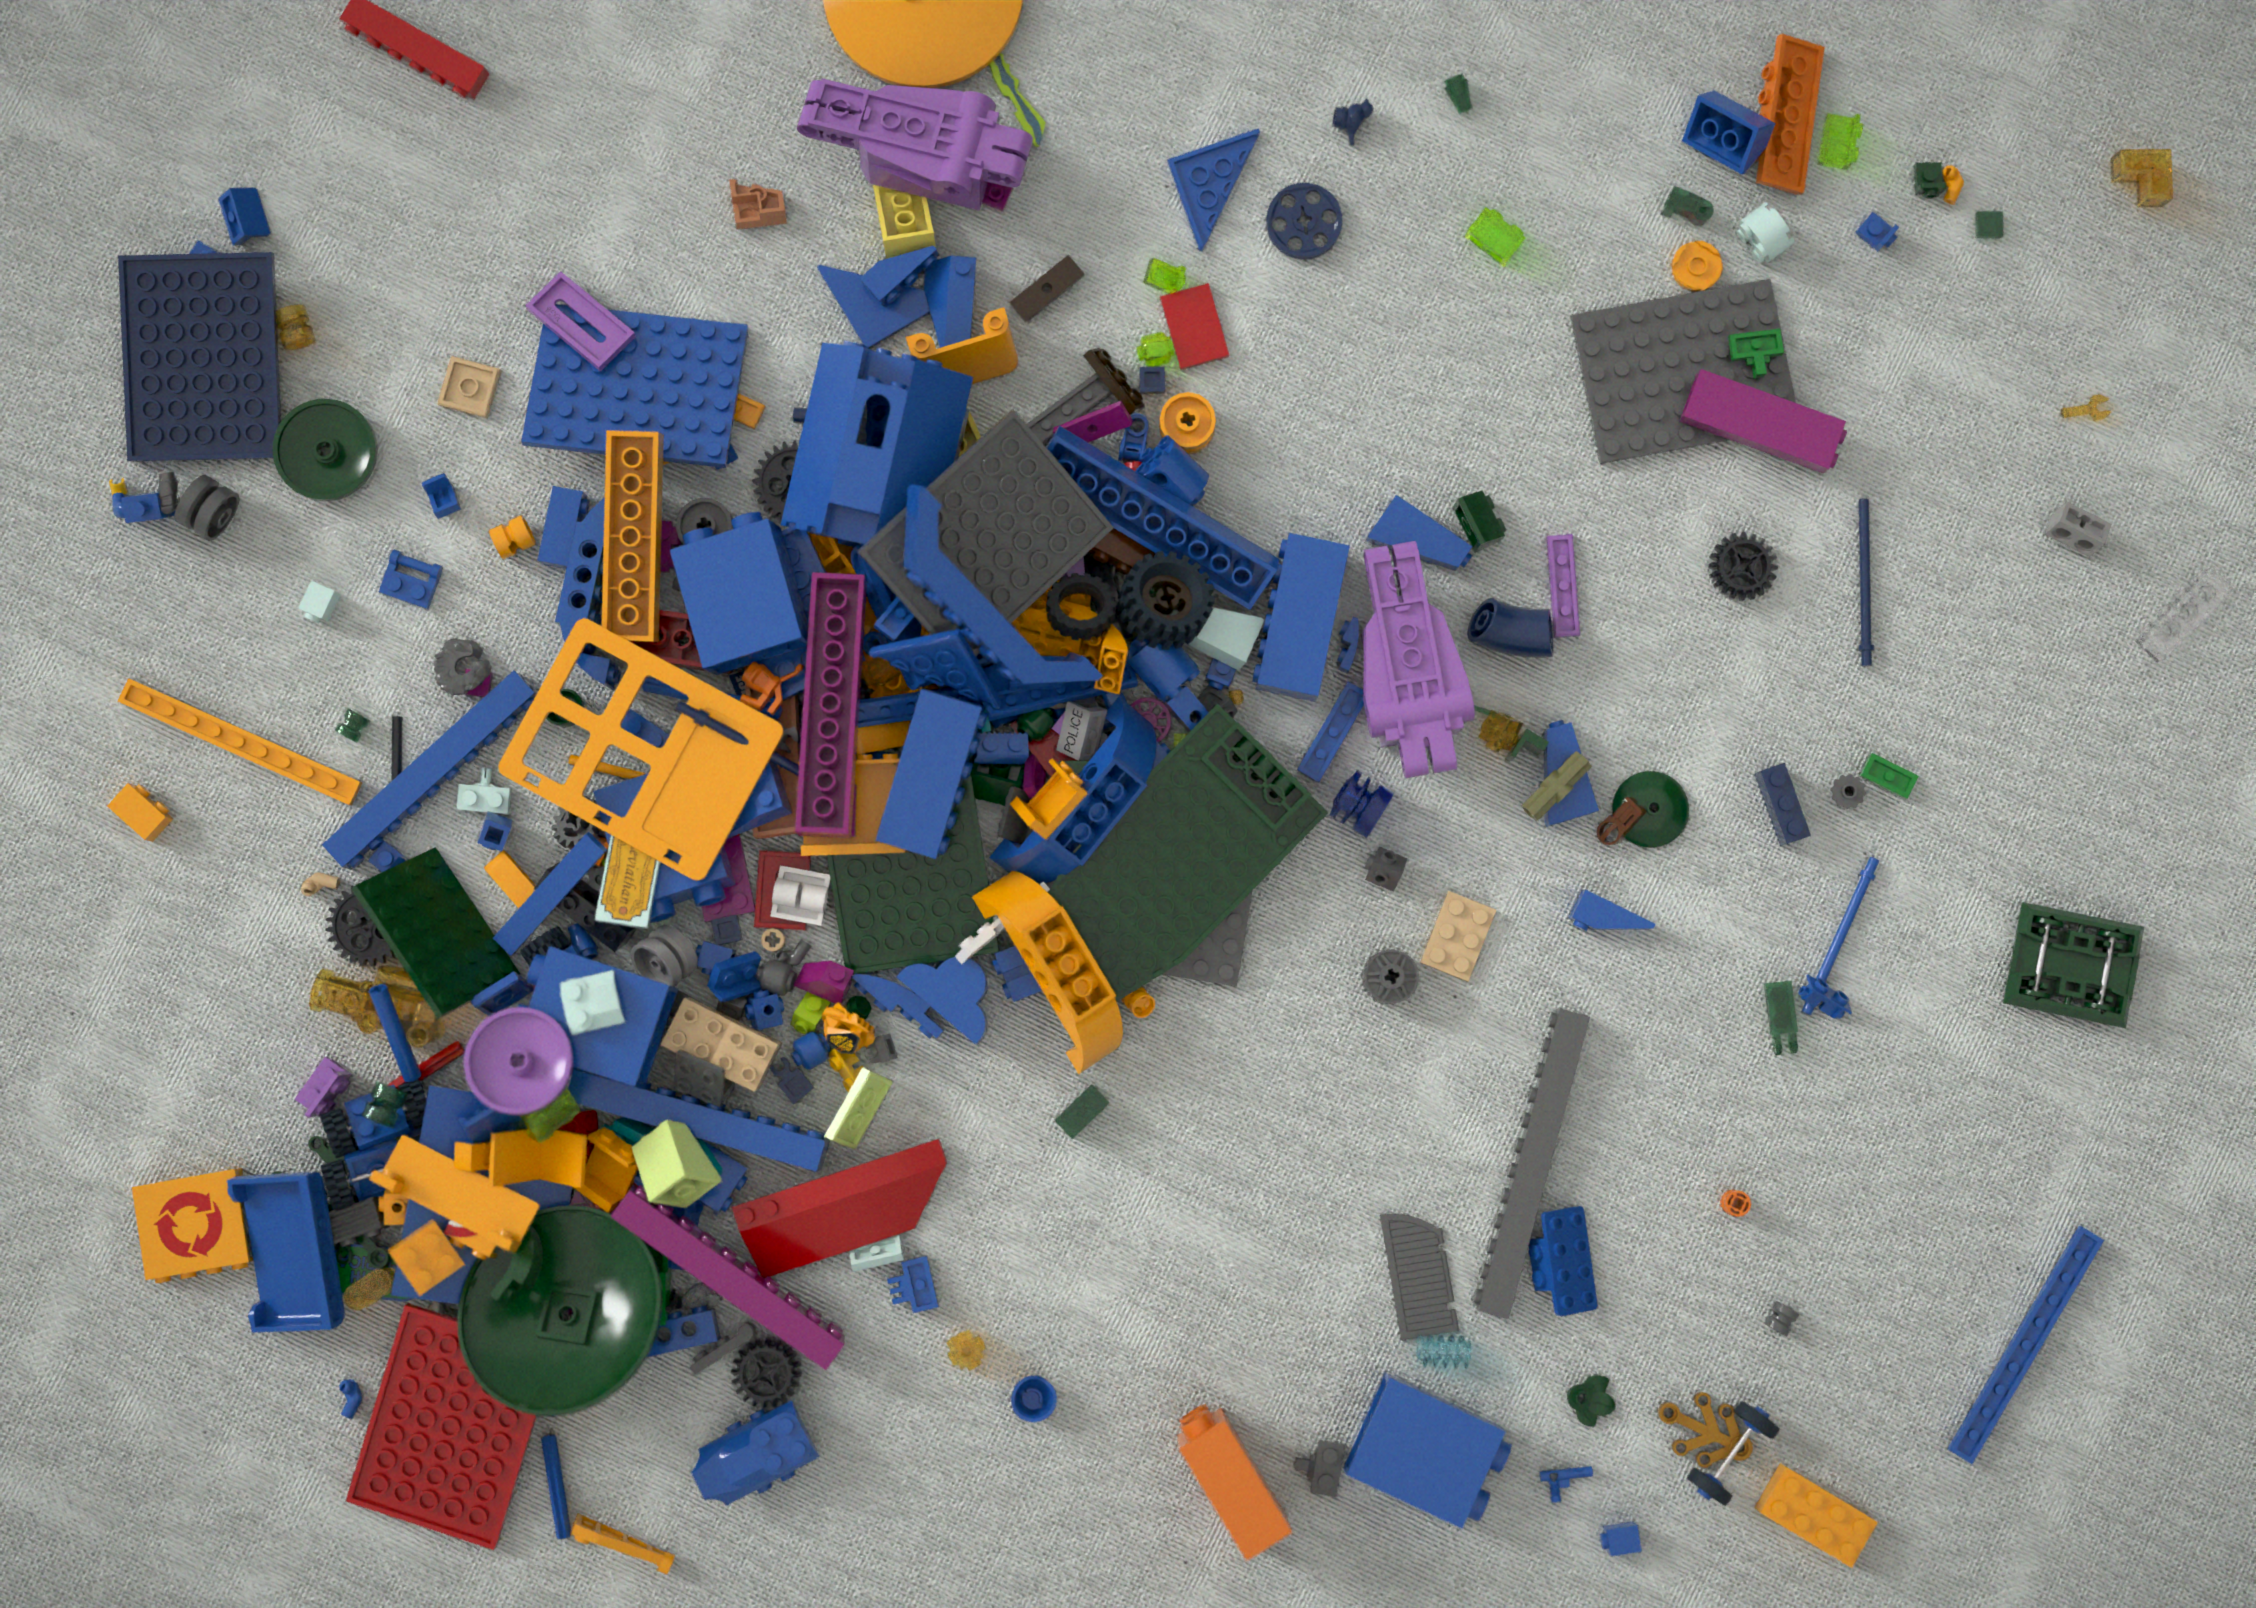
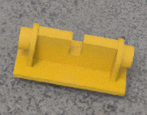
(843, 1064)

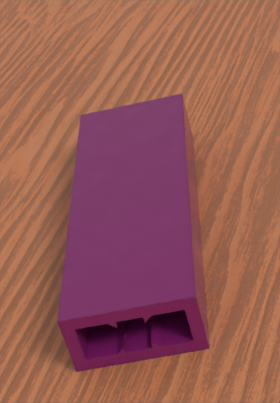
(1763, 421)

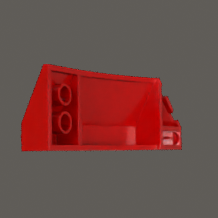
(840, 1209)

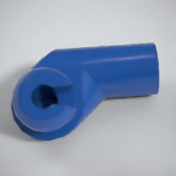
(353, 1395)

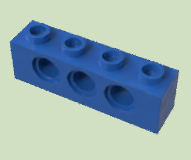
(706, 1331)

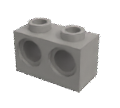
(2078, 529)

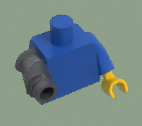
(146, 505)

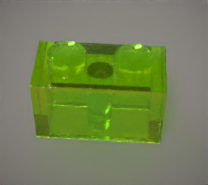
(1495, 236)

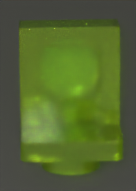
(1164, 276)

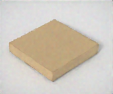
(469, 387)

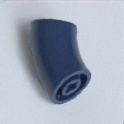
(1512, 629)

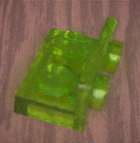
(1839, 141)
(546, 1121)

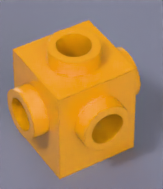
(393, 1213)

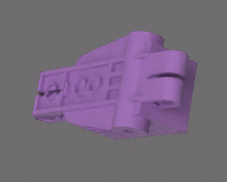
(919, 138)
(1412, 670)

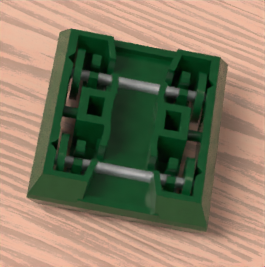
(2073, 965)

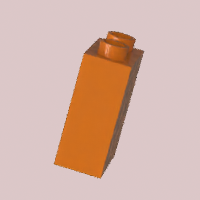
(1232, 1481)

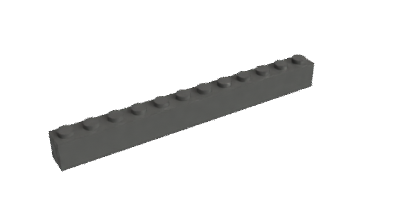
(1531, 1163)

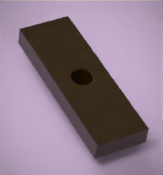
(1058, 278)
(1115, 380)

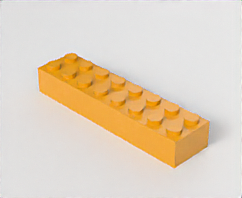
(632, 534)

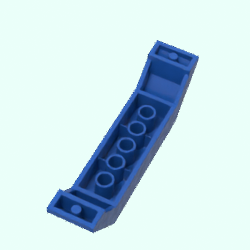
(971, 610)

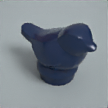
(1352, 118)

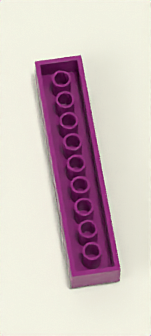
(831, 705)
(730, 1277)

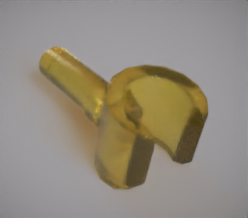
(1236, 696)

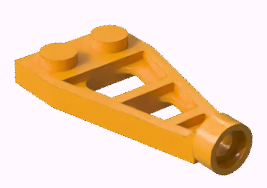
(589, 1530)

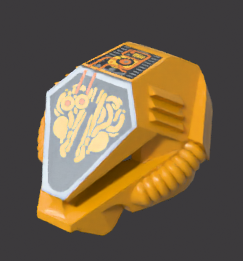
(846, 1030)

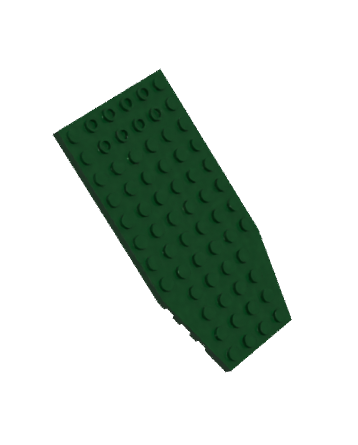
(1185, 852)

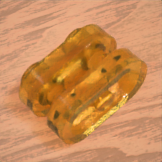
(369, 1289)

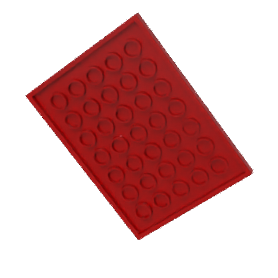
(437, 1440)

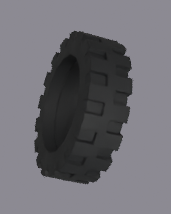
(1077, 585)

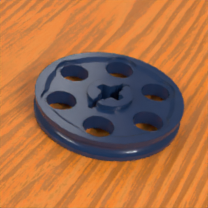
(1311, 211)

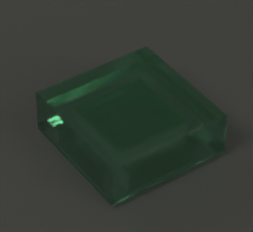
(1989, 224)

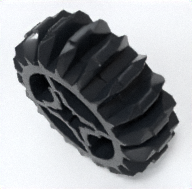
(1747, 574)
(759, 1362)

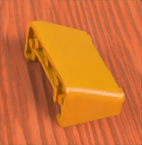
(978, 357)

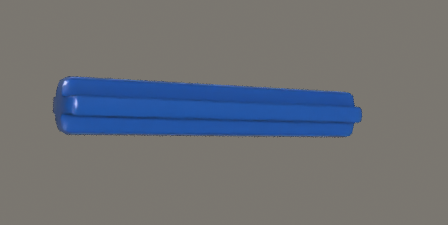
(556, 1486)

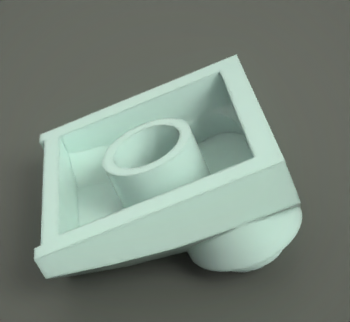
(591, 1002)

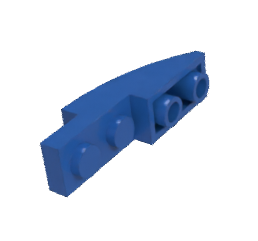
(891, 995)

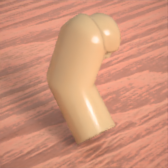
(317, 882)

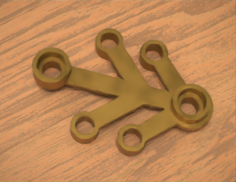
(1709, 1432)

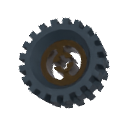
(1178, 588)

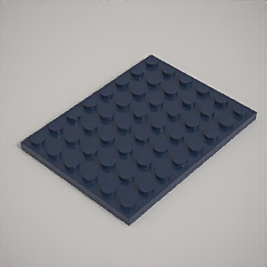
(199, 355)

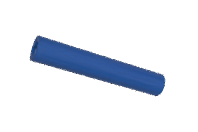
(395, 1032)

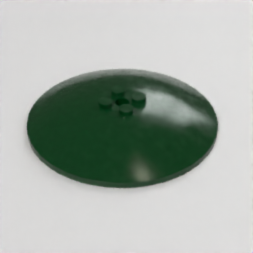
(554, 1365)

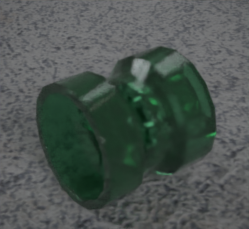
(352, 725)

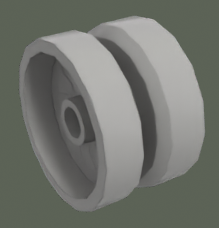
(664, 956)

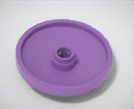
(518, 1061)

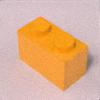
(140, 811)

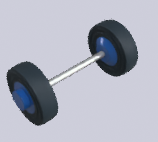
(1756, 1421)

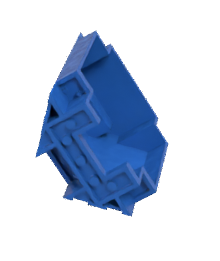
(856, 488)

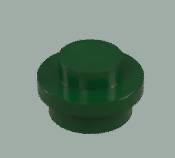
(859, 1005)

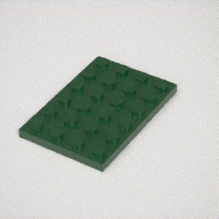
(434, 931)

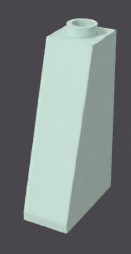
(1228, 636)

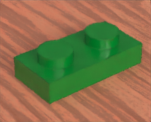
(1888, 776)

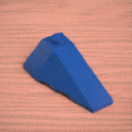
(950, 297)

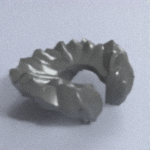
(446, 663)

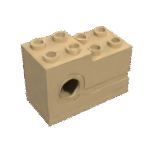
(723, 1042)

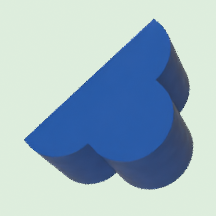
(953, 992)

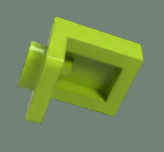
(808, 1013)

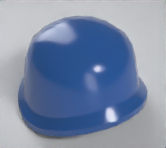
(1033, 1399)

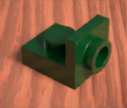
(1928, 179)

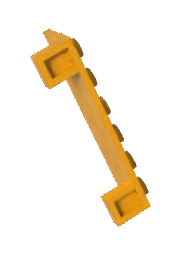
(457, 1194)

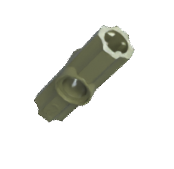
(1556, 786)

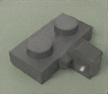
(1323, 1467)

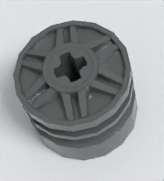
(1382, 990)

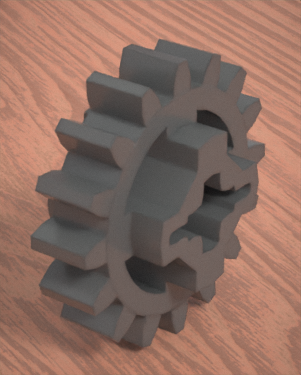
(572, 828)

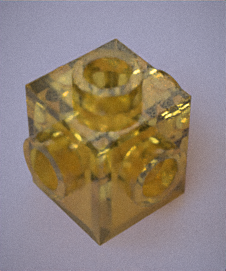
(1500, 731)
(962, 1340)

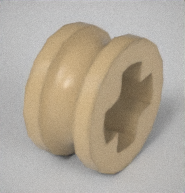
(767, 945)

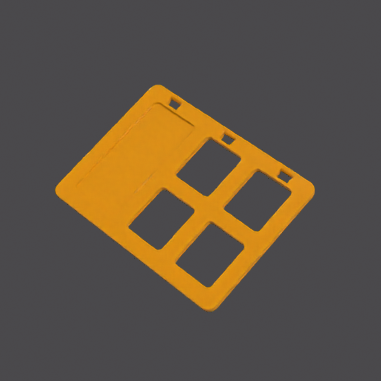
(694, 779)

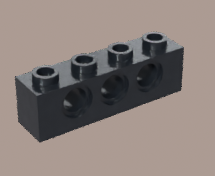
(582, 907)

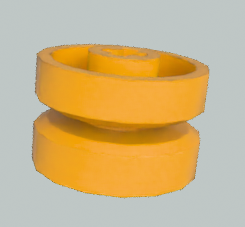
(1189, 408)

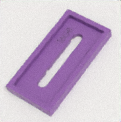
(565, 290)

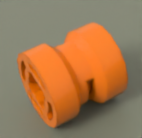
(1731, 1201)

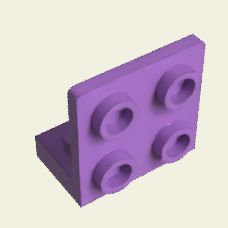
(323, 1087)

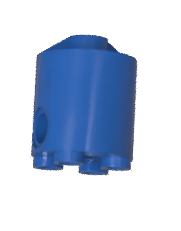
(1174, 470)
(1161, 669)

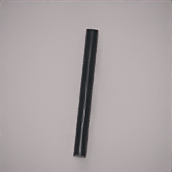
(396, 764)

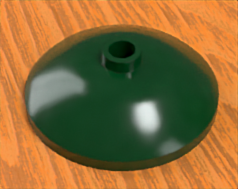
(1673, 808)

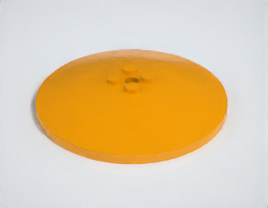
(922, 39)

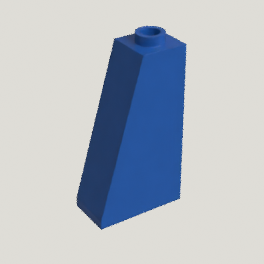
(1435, 543)
(1580, 799)

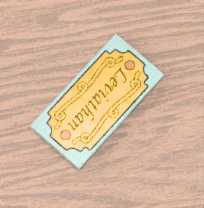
(627, 886)

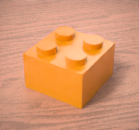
(426, 1257)

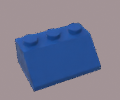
(1727, 131)

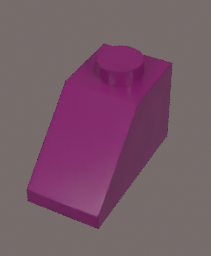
(825, 980)

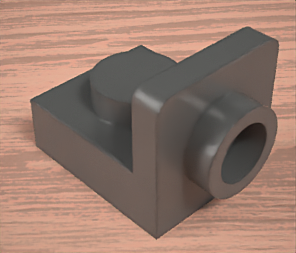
(1211, 697)

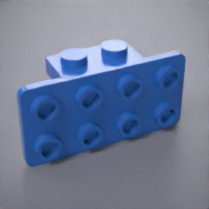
(1564, 1262)

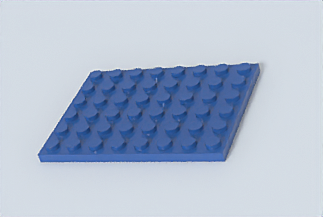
(668, 380)

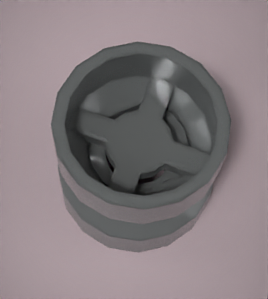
(1781, 1318)

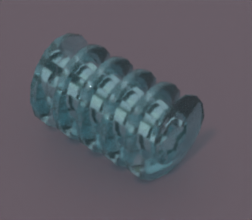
(1443, 1351)

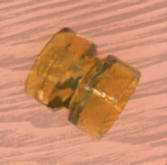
(294, 327)

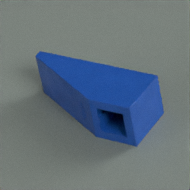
(893, 274)

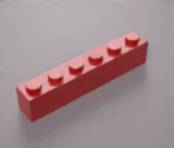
(415, 47)

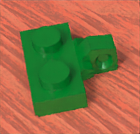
(1756, 349)

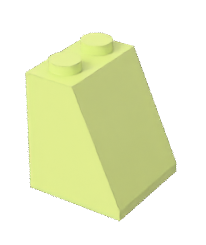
(674, 1165)

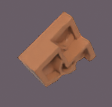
(756, 206)

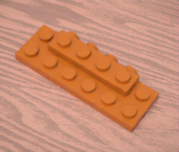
(1791, 104)

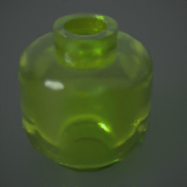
(1155, 349)

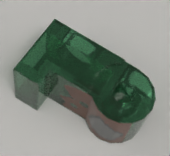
(1687, 205)

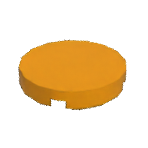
(1697, 266)

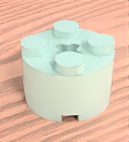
(1765, 233)

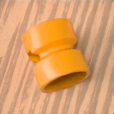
(512, 537)

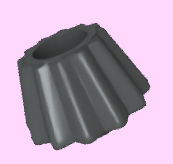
(1856, 787)

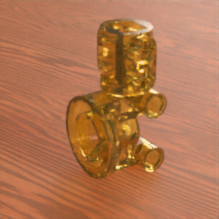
(404, 994)

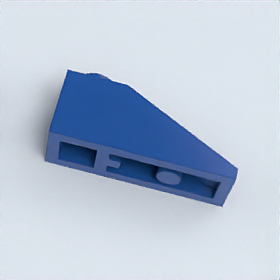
(1600, 914)

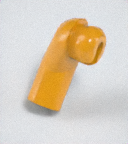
(1954, 183)

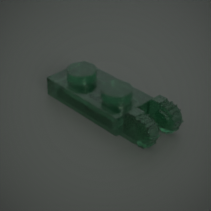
(1781, 1014)

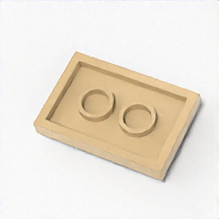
(1457, 936)

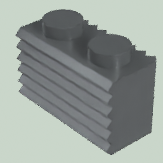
(357, 1220)

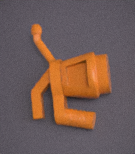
(762, 680)

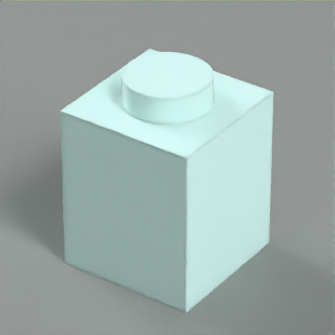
(319, 602)

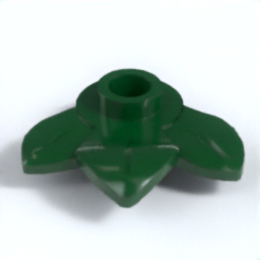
(1594, 1401)

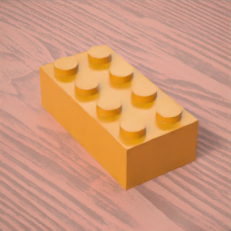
(1815, 1515)

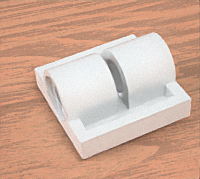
(800, 895)

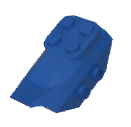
(754, 1455)

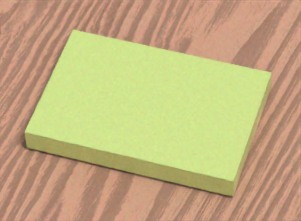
(858, 1108)

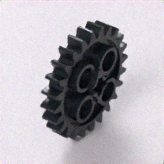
(774, 471)
(375, 945)

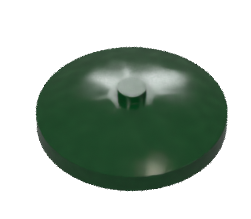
(325, 449)

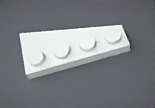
(986, 934)

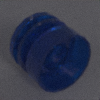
(1361, 803)

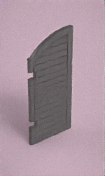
(1418, 1276)

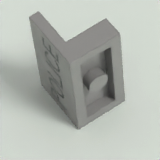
(1081, 731)

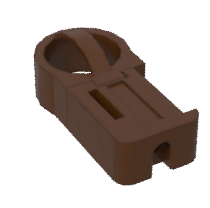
(1623, 818)

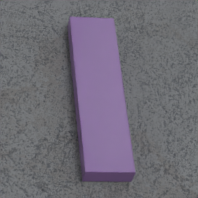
(1563, 586)

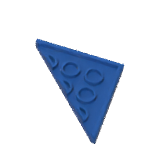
(1207, 179)
(866, 314)
(942, 660)

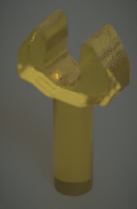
(2089, 409)

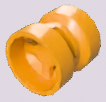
(1139, 1003)

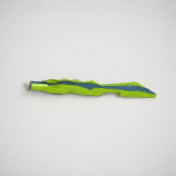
(1025, 113)

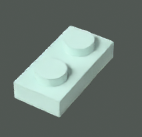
(877, 1253)

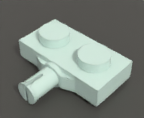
(484, 796)

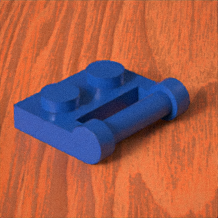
(407, 587)

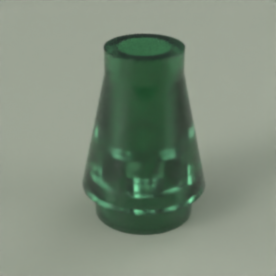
(1458, 91)

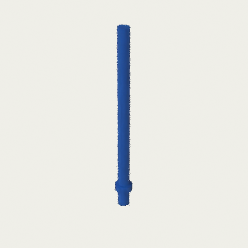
(1866, 876)

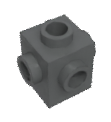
(1385, 868)

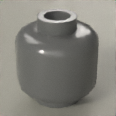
(777, 977)

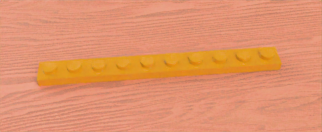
(240, 742)

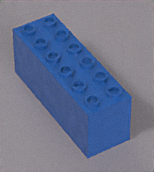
(1300, 617)
(931, 774)

